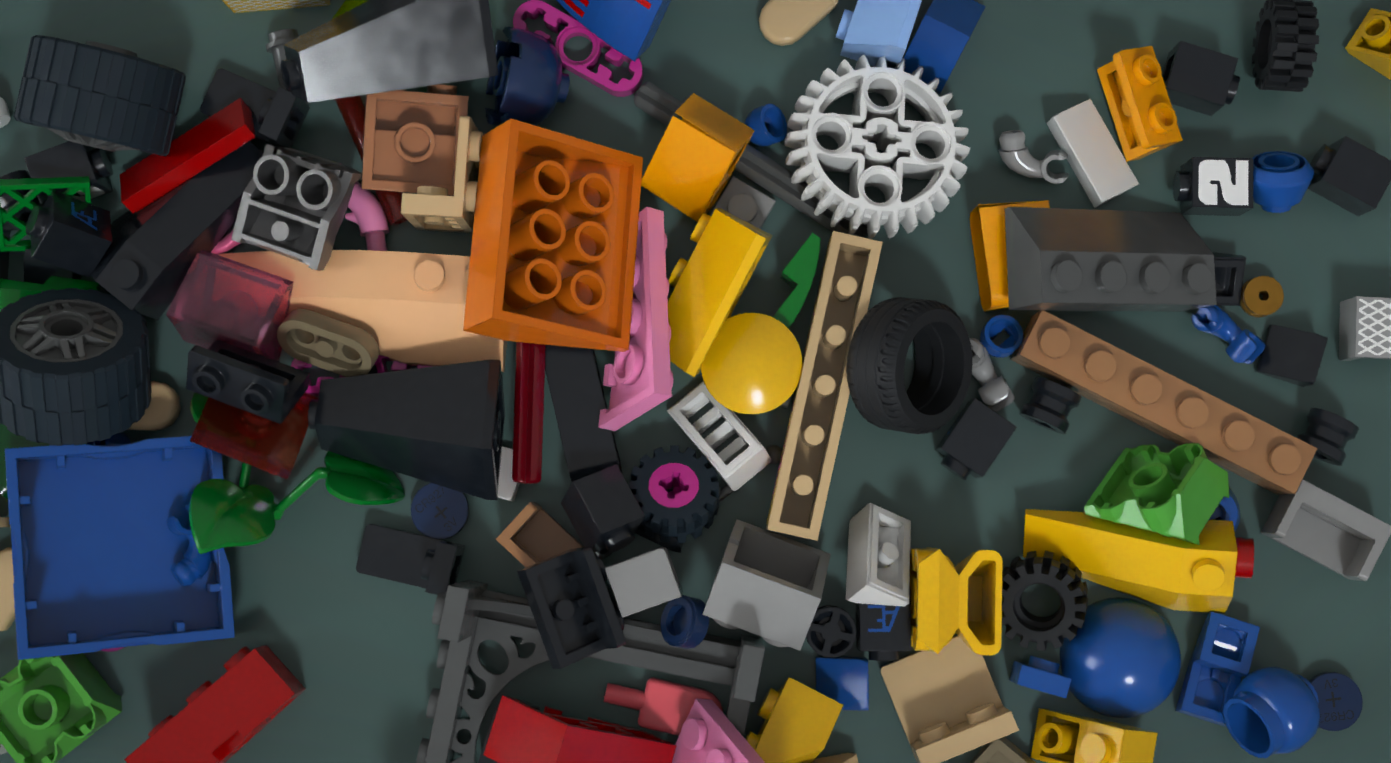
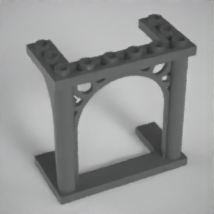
(474, 614)

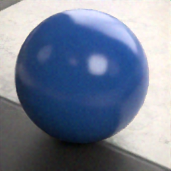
(1122, 658)

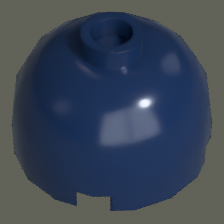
(527, 80)

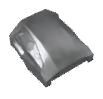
(295, 205)

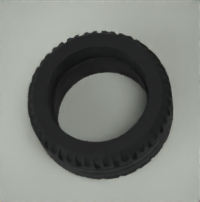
(878, 363)

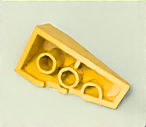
(1140, 560)

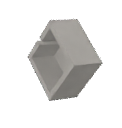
(768, 585)

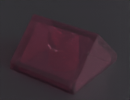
(231, 305)

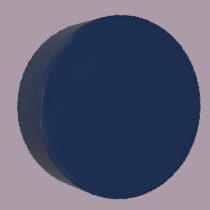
(683, 622)

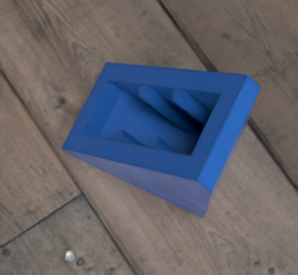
(942, 38)

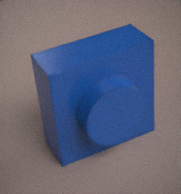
(1041, 676)

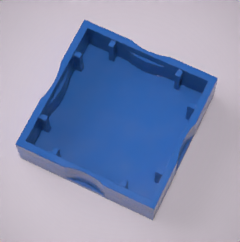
(99, 549)

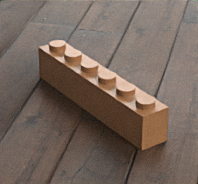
(1163, 403)

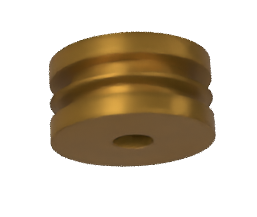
(1272, 296)

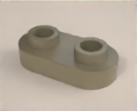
(327, 343)

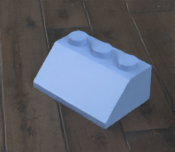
(878, 30)

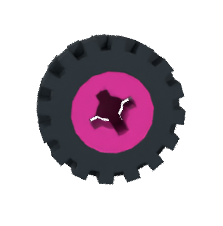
(688, 505)

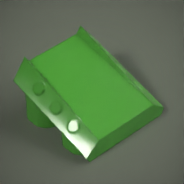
(1161, 491)
(53, 707)

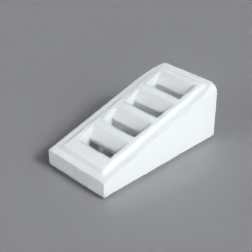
(738, 460)

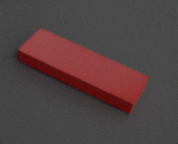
(187, 156)

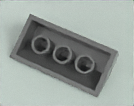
(1106, 261)

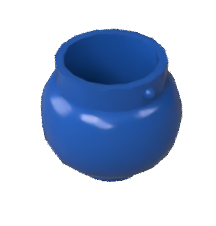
(1272, 712)

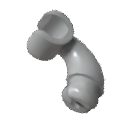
(1020, 160)
(994, 389)

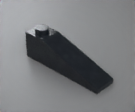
(161, 240)

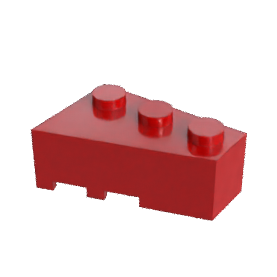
(224, 713)
(535, 736)

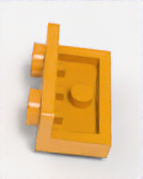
(1139, 103)

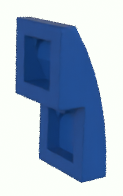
(1216, 666)

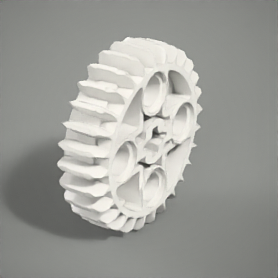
(893, 136)

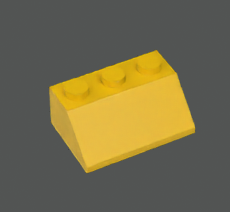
(710, 284)

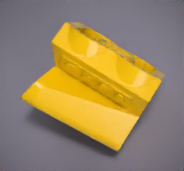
(956, 600)

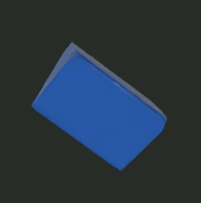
(844, 681)

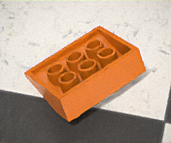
(553, 240)

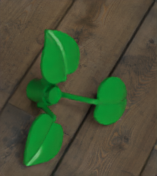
(246, 513)

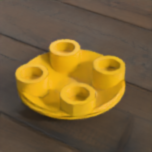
(752, 364)

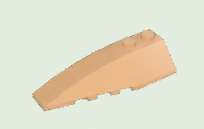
(400, 298)

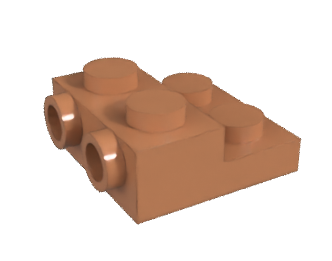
(412, 139)

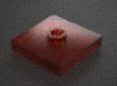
(252, 437)

